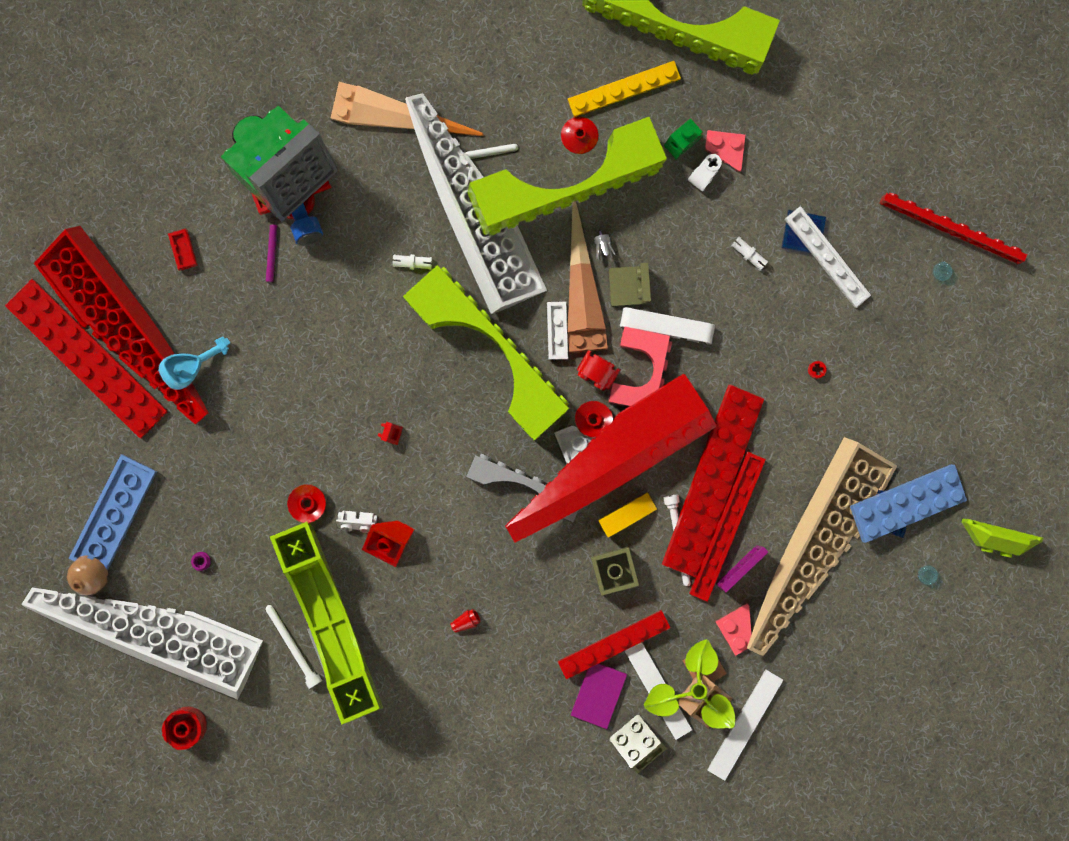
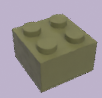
(614, 571)

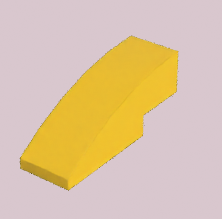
(627, 515)

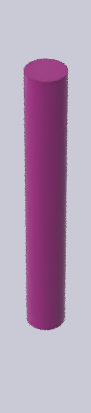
(271, 253)

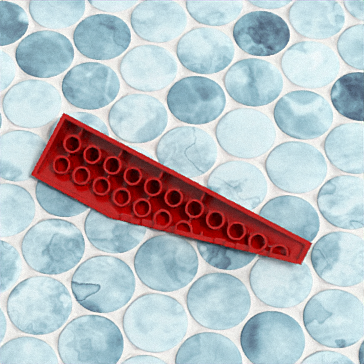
(106, 304)

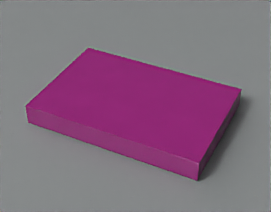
(741, 568)
(598, 695)

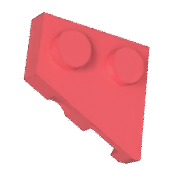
(727, 146)
(736, 628)

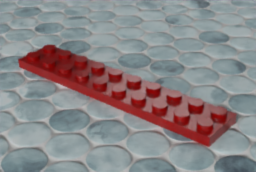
(86, 358)
(713, 481)

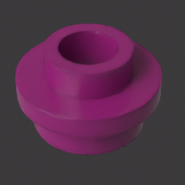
(194, 561)

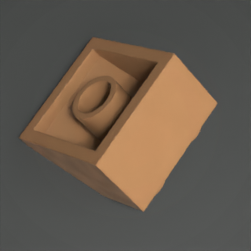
(694, 706)

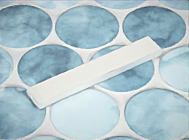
(827, 257)
(651, 677)
(745, 725)

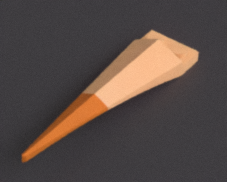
(367, 108)

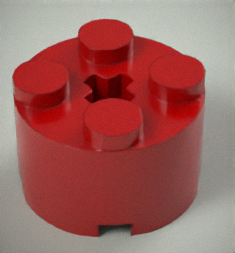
(598, 370)
(178, 736)

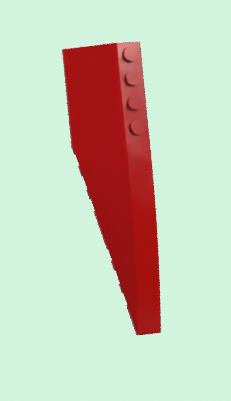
(622, 451)

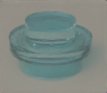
(942, 271)
(927, 575)

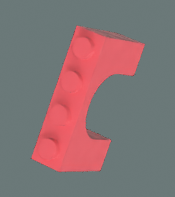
(655, 347)

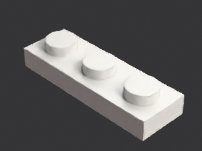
(557, 331)

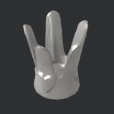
(603, 242)

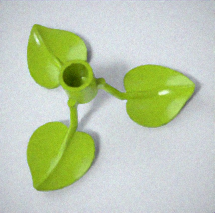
(717, 712)

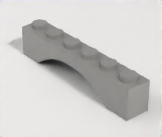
(487, 472)

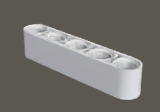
(668, 325)

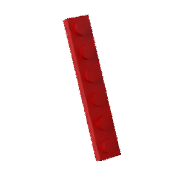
(613, 644)

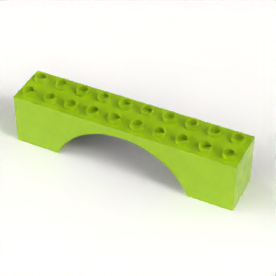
(736, 40)
(505, 200)
(444, 304)
(328, 621)

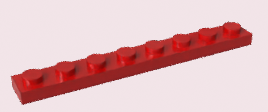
(959, 230)
(727, 526)

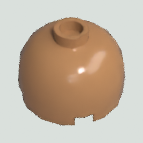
(87, 575)

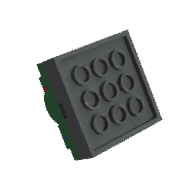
(279, 160)

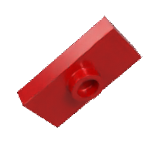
(182, 249)

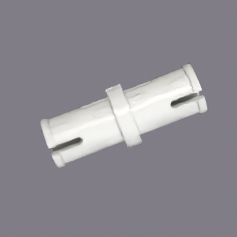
(749, 253)
(412, 262)

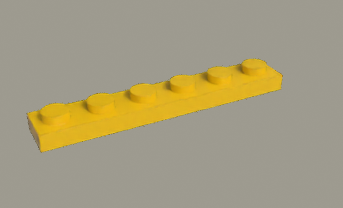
(624, 89)

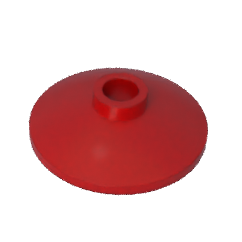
(578, 144)
(594, 410)
(299, 510)

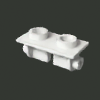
(348, 521)

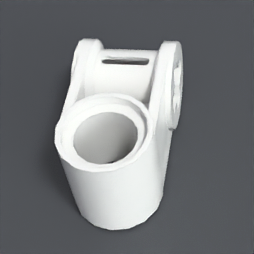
(704, 174)

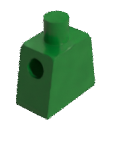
(684, 138)

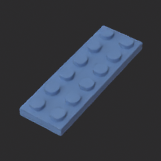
(908, 503)
(114, 511)

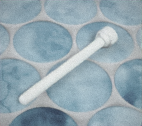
(492, 151)
(672, 504)
(311, 677)

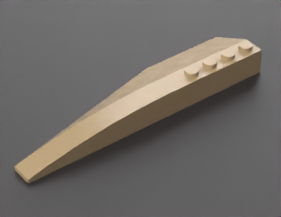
(820, 537)

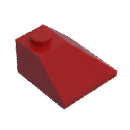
(388, 541)

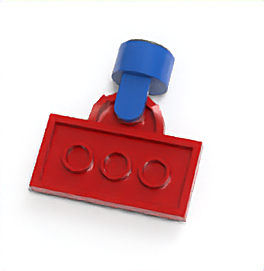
(305, 228)

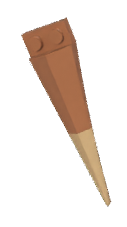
(585, 315)

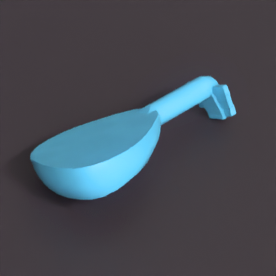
(181, 369)

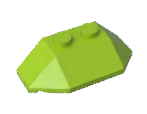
(1000, 539)

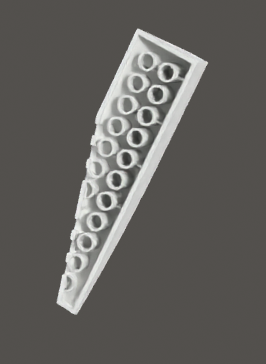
(497, 261)
(172, 641)

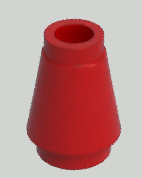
(467, 620)

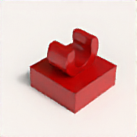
(391, 433)

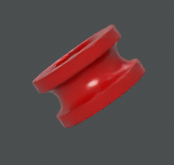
(812, 373)

